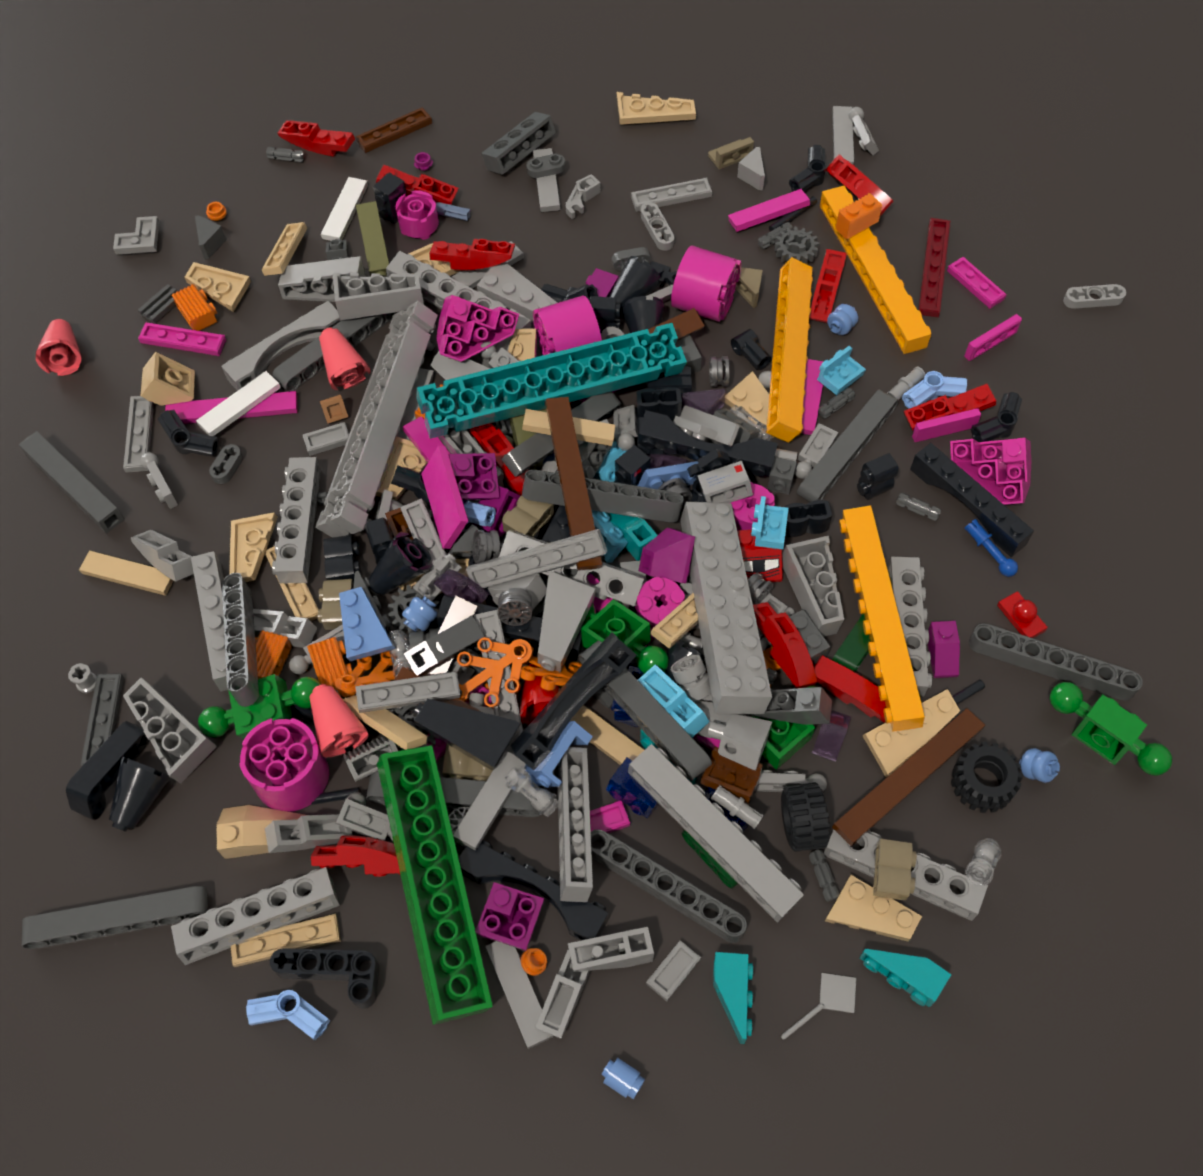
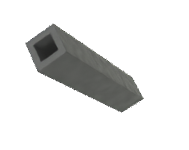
(71, 482)

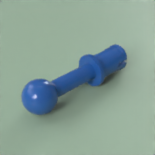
(1007, 566)

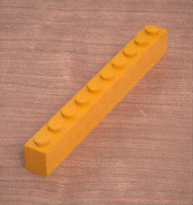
(879, 277)
(790, 351)
(882, 620)

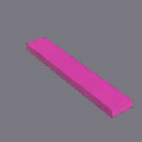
(275, 404)

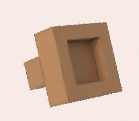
(334, 409)

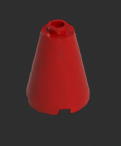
(534, 698)

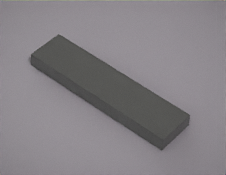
(102, 713)

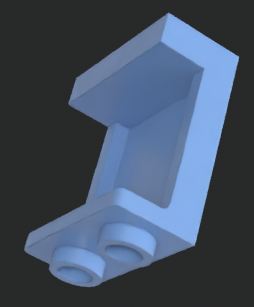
(571, 735)

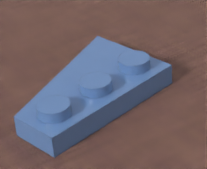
(656, 477)
(361, 626)

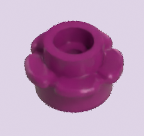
(423, 161)

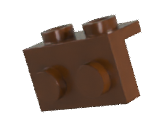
(731, 776)

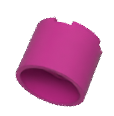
(706, 283)
(566, 325)
(286, 783)

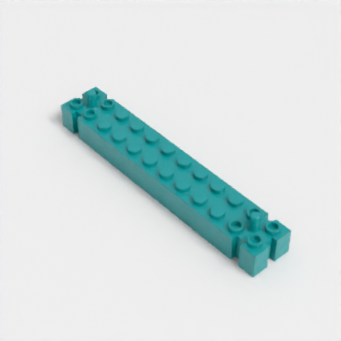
(569, 373)

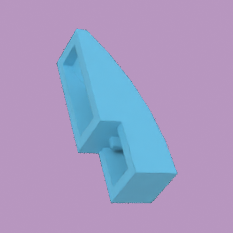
(674, 700)

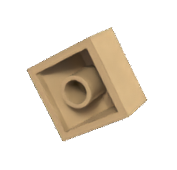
(167, 381)

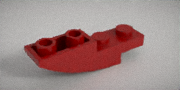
(313, 139)
(856, 181)
(437, 189)
(478, 256)
(977, 398)
(495, 442)
(788, 645)
(375, 854)

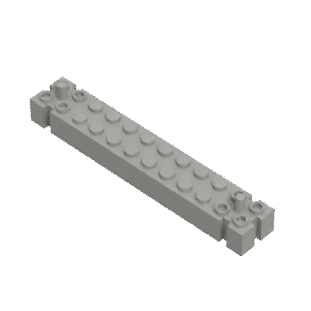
(377, 422)

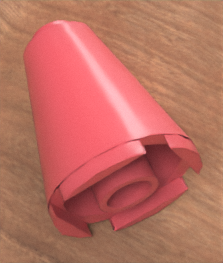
(59, 349)
(341, 360)
(335, 722)

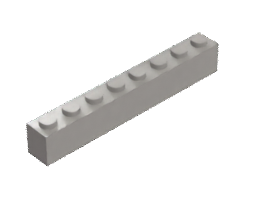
(715, 833)

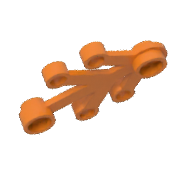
(495, 668)
(548, 680)
(346, 684)

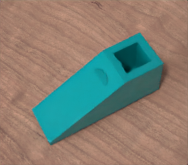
(635, 531)
(912, 973)
(731, 985)

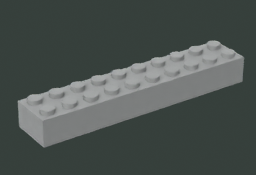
(725, 611)

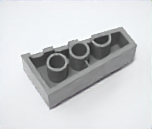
(375, 294)
(814, 582)
(172, 735)

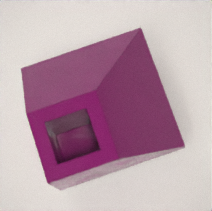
(476, 475)
(668, 555)
(509, 916)

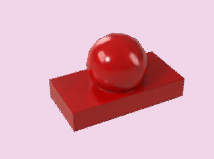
(1022, 615)

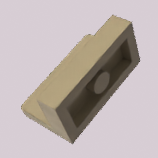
(731, 153)

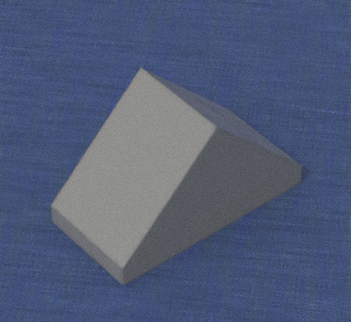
(751, 169)

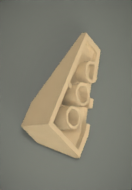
(243, 829)

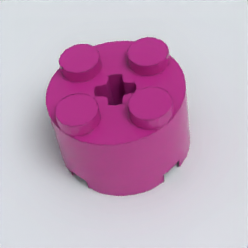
(417, 215)
(744, 508)
(654, 591)

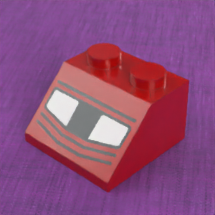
(760, 559)

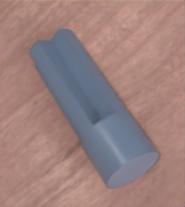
(453, 211)

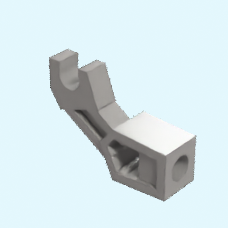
(583, 191)

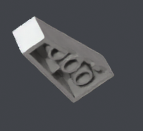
(315, 279)
(513, 290)

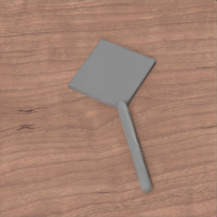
(836, 994)

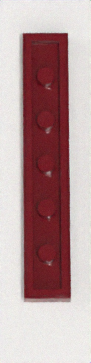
(934, 267)

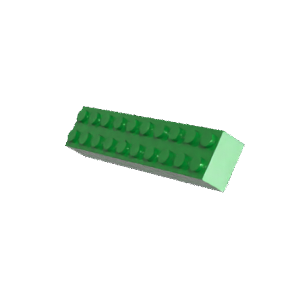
(433, 885)

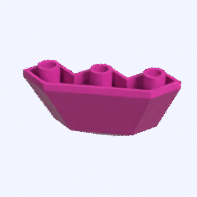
(468, 325)
(998, 466)

